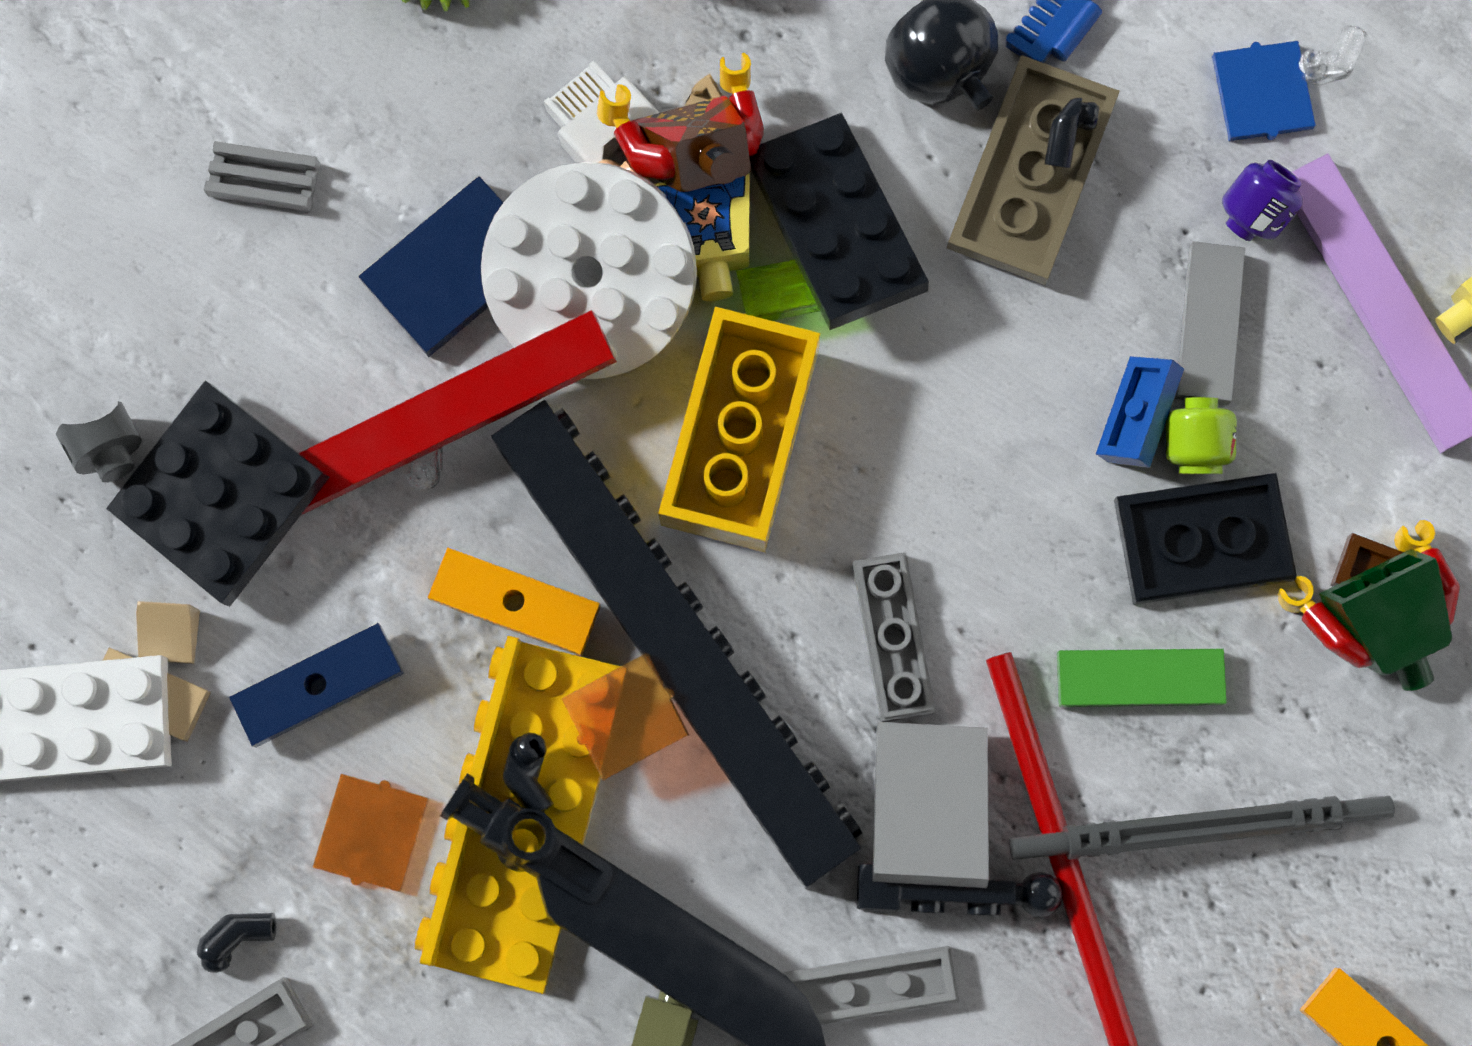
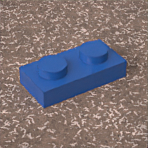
(1140, 411)

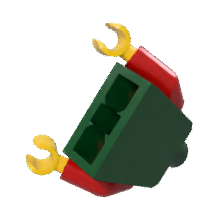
(1389, 612)

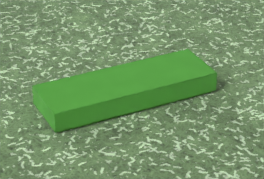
(1141, 677)

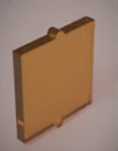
(625, 716)
(370, 832)

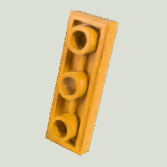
(484, 589)
(1353, 1015)

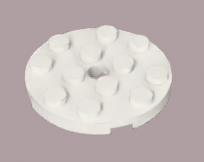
(601, 215)

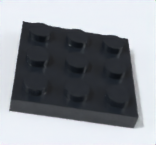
(217, 493)

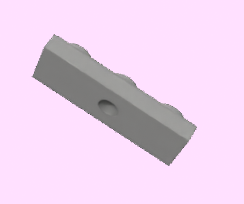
(901, 669)

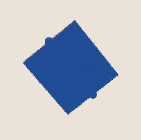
(1263, 91)

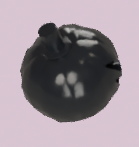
(943, 52)

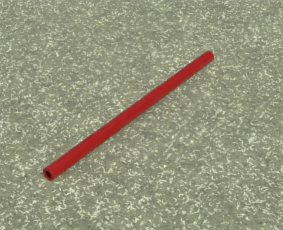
(1067, 872)

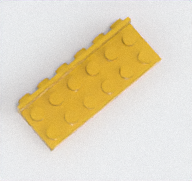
(484, 914)

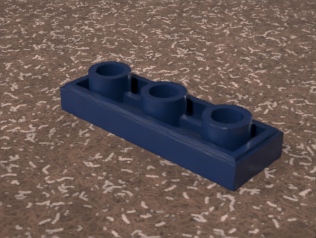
(286, 697)

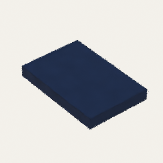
(434, 273)

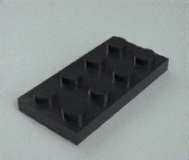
(837, 221)

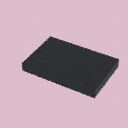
(1205, 538)

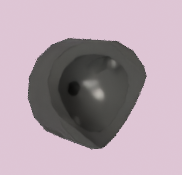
(102, 445)

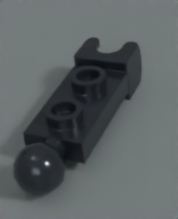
(1037, 894)

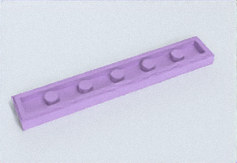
(1385, 304)

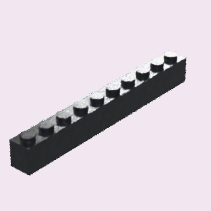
(687, 656)

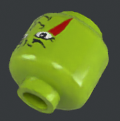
(1201, 436)

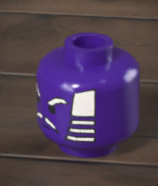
(1262, 201)

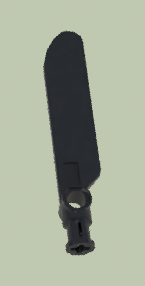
(643, 927)

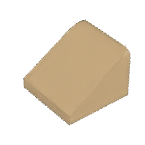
(167, 630)

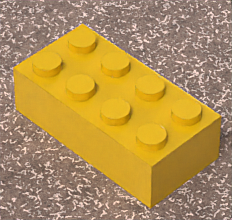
(739, 429)

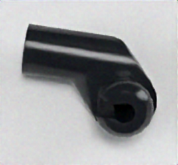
(1064, 131)
(523, 771)
(232, 929)

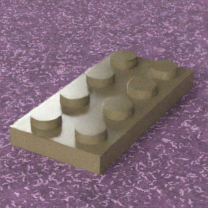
(1015, 202)

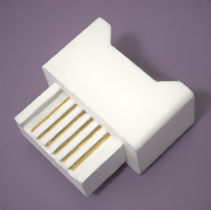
(576, 113)

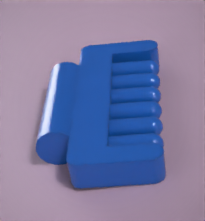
(1061, 33)

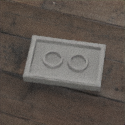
(931, 805)

